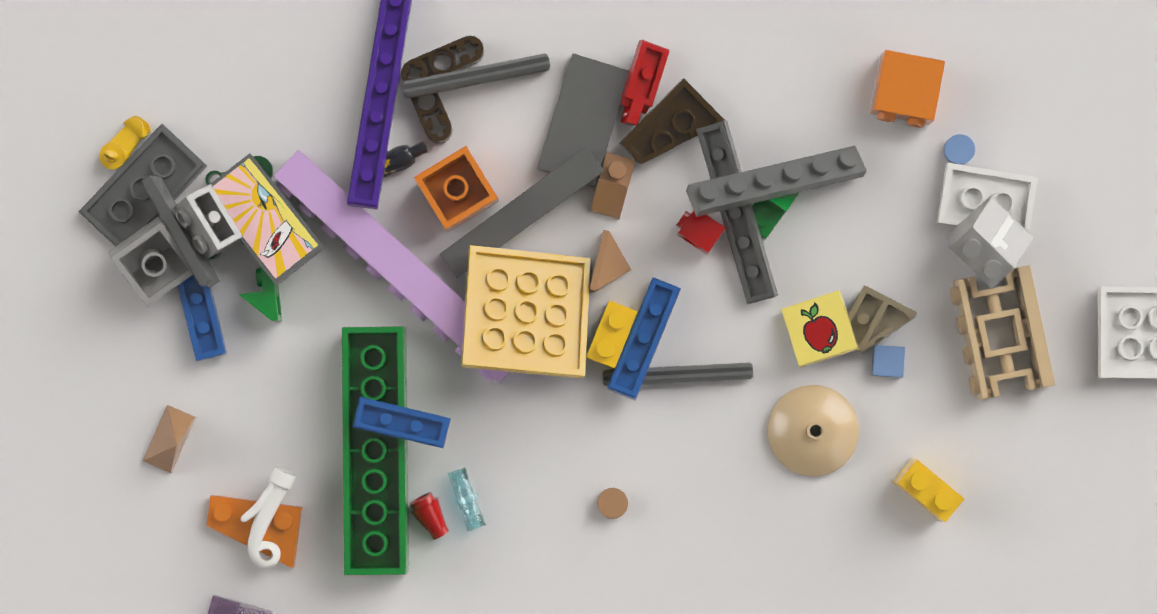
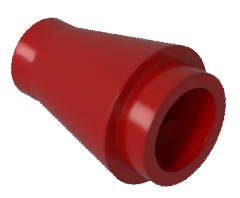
(429, 514)

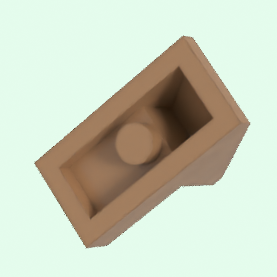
(613, 185)

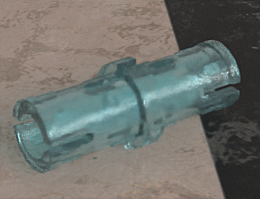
(466, 499)

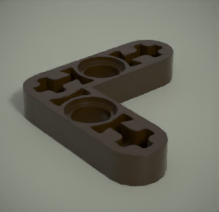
(426, 63)

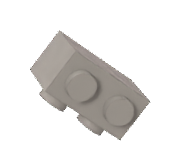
(207, 222)

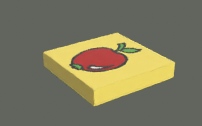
(819, 329)

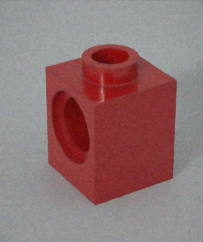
(699, 231)

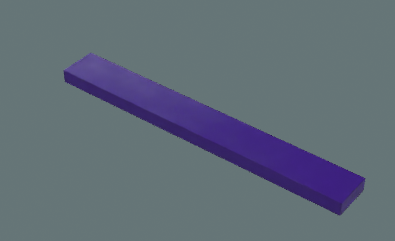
(379, 104)

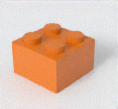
(456, 189)

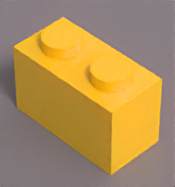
(611, 334)
(928, 490)

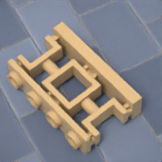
(1029, 328)

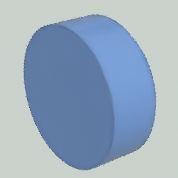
(959, 149)

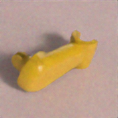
(121, 146)

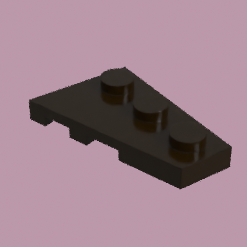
(670, 123)

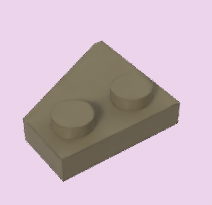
(876, 318)

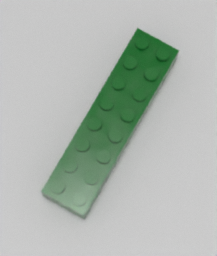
(374, 462)

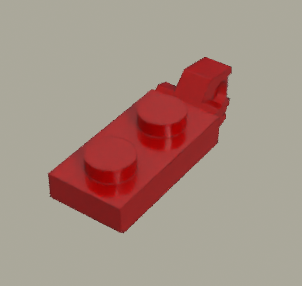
(642, 81)

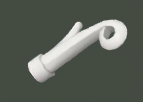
(265, 509)

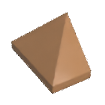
(609, 263)
(169, 439)

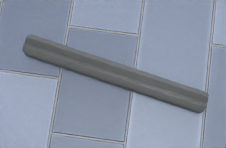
(475, 75)
(692, 373)

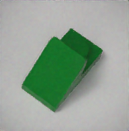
(771, 211)
(267, 300)

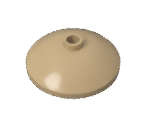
(791, 436)

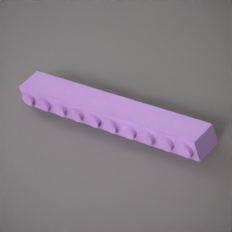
(379, 248)

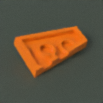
(284, 529)

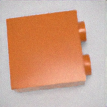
(907, 88)

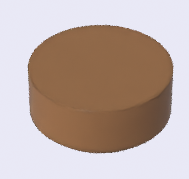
(612, 503)

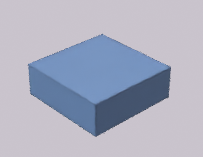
(888, 361)

